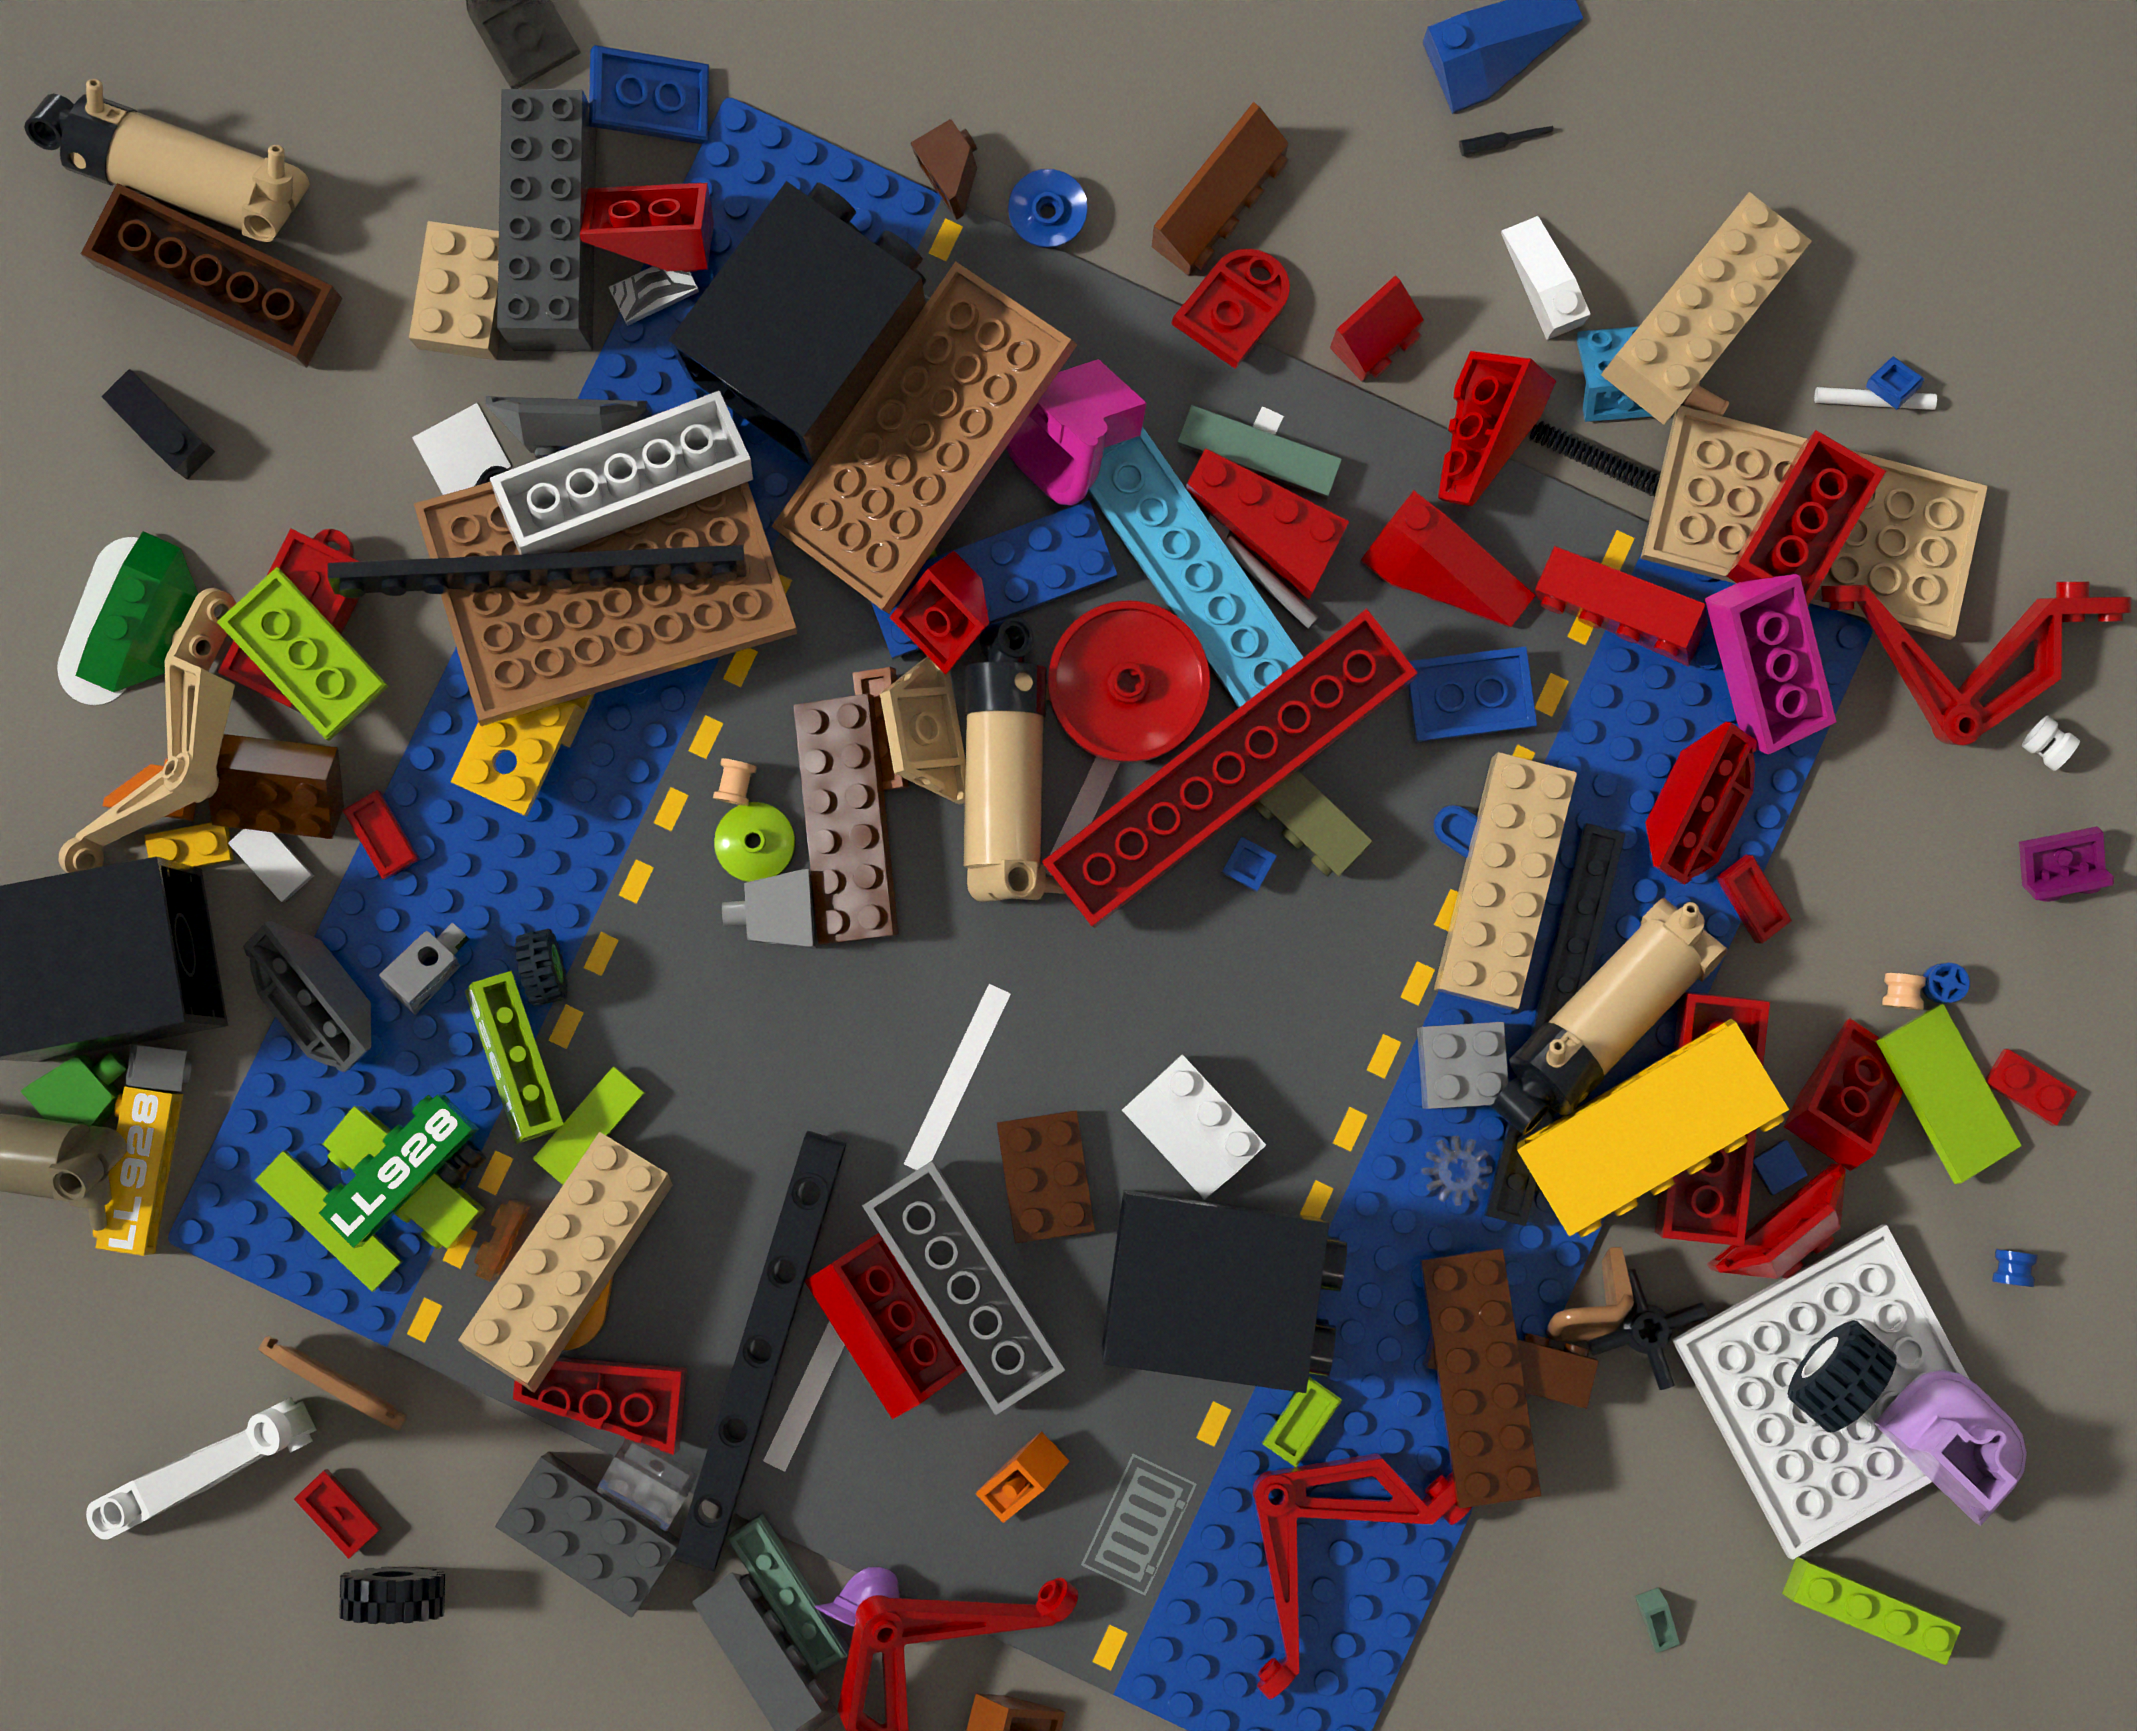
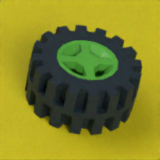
(541, 967)

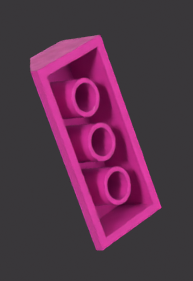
(1771, 660)

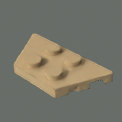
(926, 731)

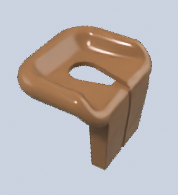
(1592, 1322)

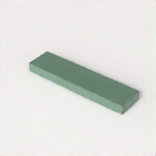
(1260, 451)
(788, 1594)

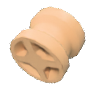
(1904, 991)

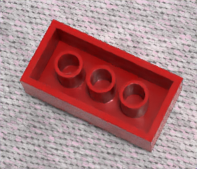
(1809, 515)

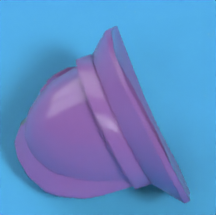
(863, 1585)

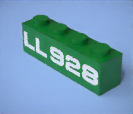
(397, 1170)

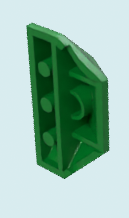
(139, 616)

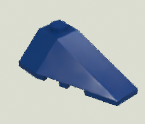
(1492, 44)

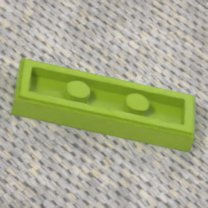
(597, 1113)

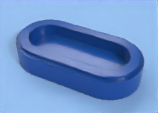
(1455, 827)

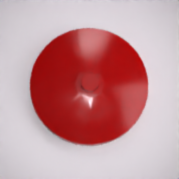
(1128, 681)

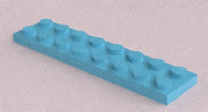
(1192, 567)

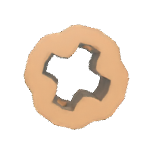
(734, 782)

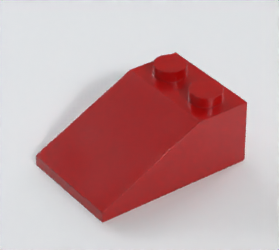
(652, 224)
(1847, 1099)

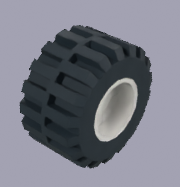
(1842, 1376)

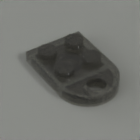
(523, 37)

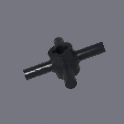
(1659, 1335)

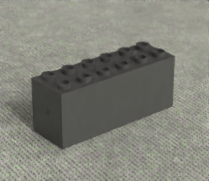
(542, 202)

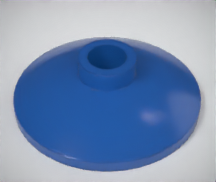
(1046, 189)

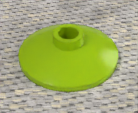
(774, 849)

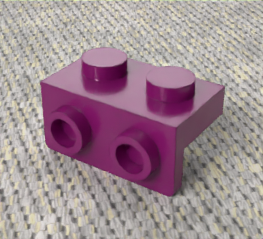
(2064, 864)

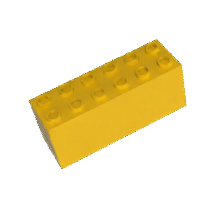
(1652, 1129)

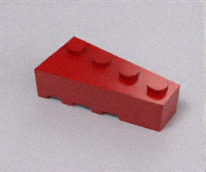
(619, 1397)

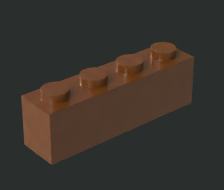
(1549, 1371)

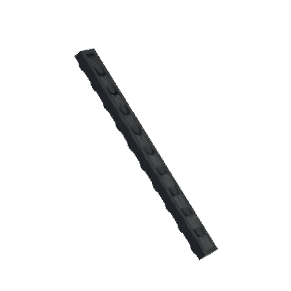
(529, 570)
(1565, 976)

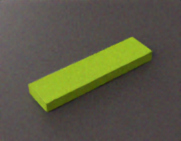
(303, 1199)

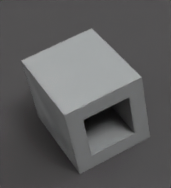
(157, 1068)

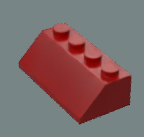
(885, 1326)

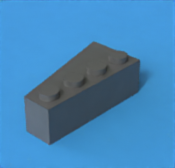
(763, 1656)

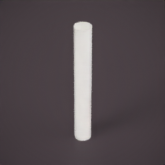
(1868, 398)

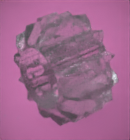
(1469, 1165)

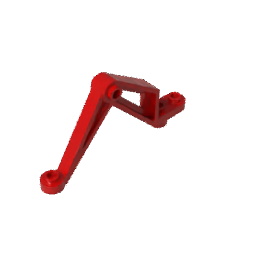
(1955, 712)
(1279, 1532)
(891, 1623)

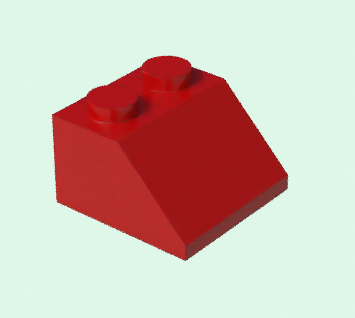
(1378, 331)

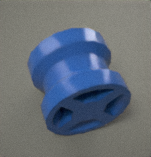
(1954, 984)
(2014, 1268)

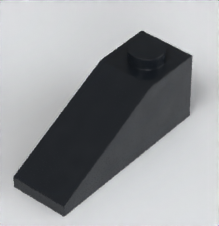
(158, 424)

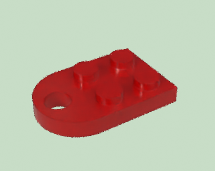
(1232, 307)

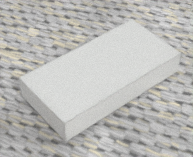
(272, 862)

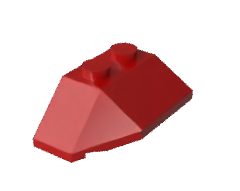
(1702, 802)
(1789, 1231)

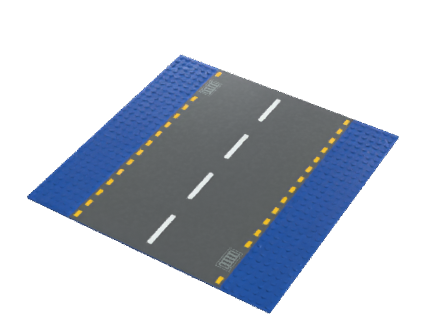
(1012, 1011)

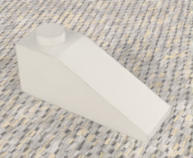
(1546, 278)

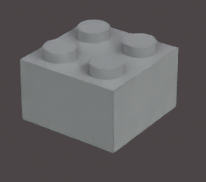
(1462, 1064)

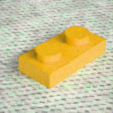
(192, 845)

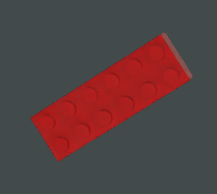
(1714, 1200)

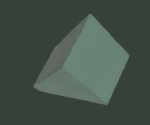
(1657, 1619)

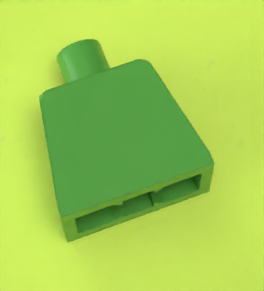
(78, 1090)

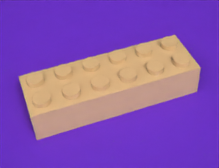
(1706, 308)
(1505, 881)
(566, 1262)

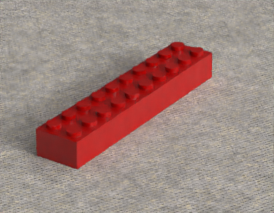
(1230, 768)

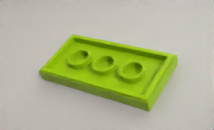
(302, 654)
(1948, 1094)

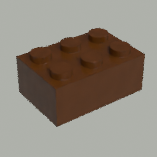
(277, 787)

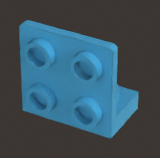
(1601, 397)

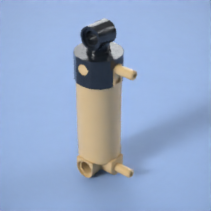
(169, 162)
(1005, 768)
(1609, 1014)

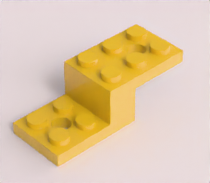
(533, 740)

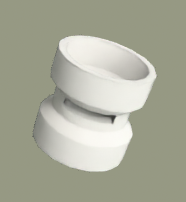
(2050, 743)

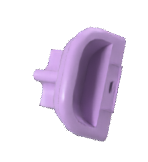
(1957, 1440)

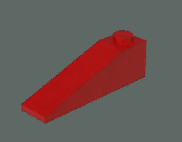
(1439, 560)

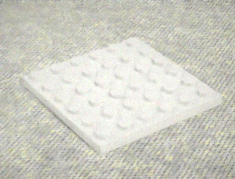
(1743, 1364)

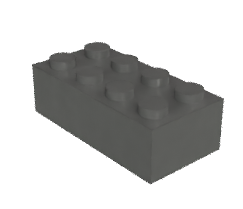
(587, 1534)

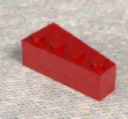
(1269, 519)
(1622, 605)

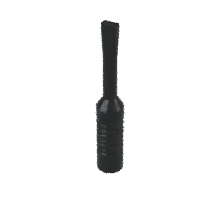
(1498, 140)

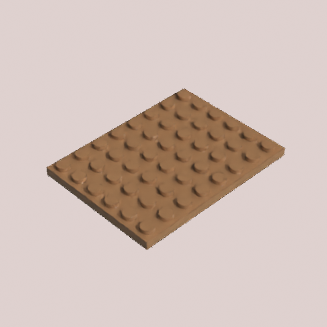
(583, 639)

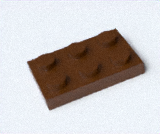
(1045, 1176)

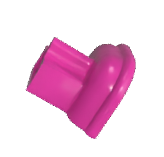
(1071, 426)

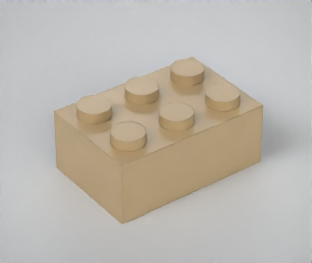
(457, 292)

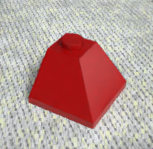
(944, 611)

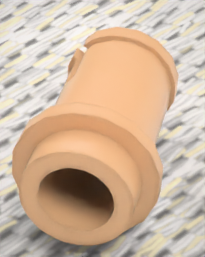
(1705, 401)

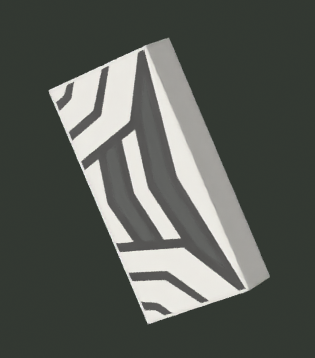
(651, 292)

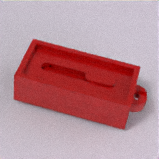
(306, 565)

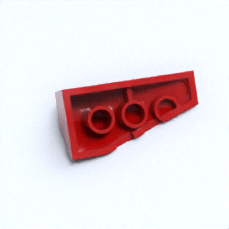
(1495, 411)

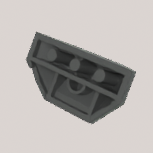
(557, 424)
(310, 995)

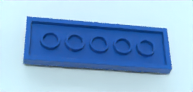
(1025, 568)

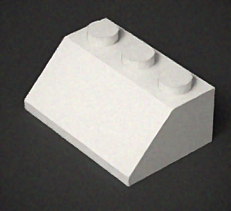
(1193, 1127)

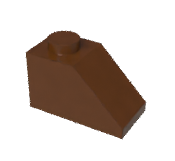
(948, 163)

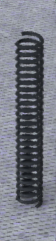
(1585, 447)

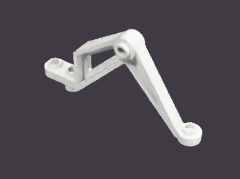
(195, 1473)

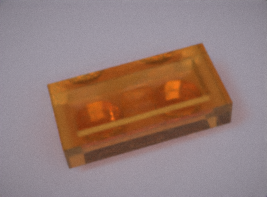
(493, 1255)

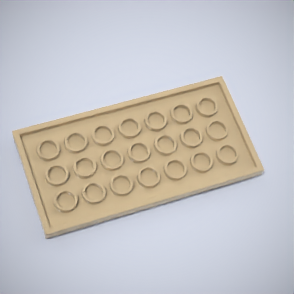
(1906, 546)

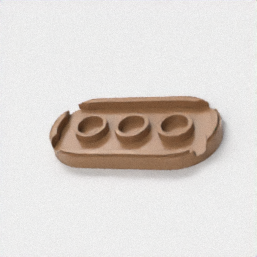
(333, 1383)

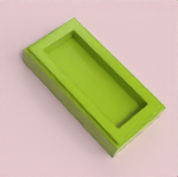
(1301, 1422)

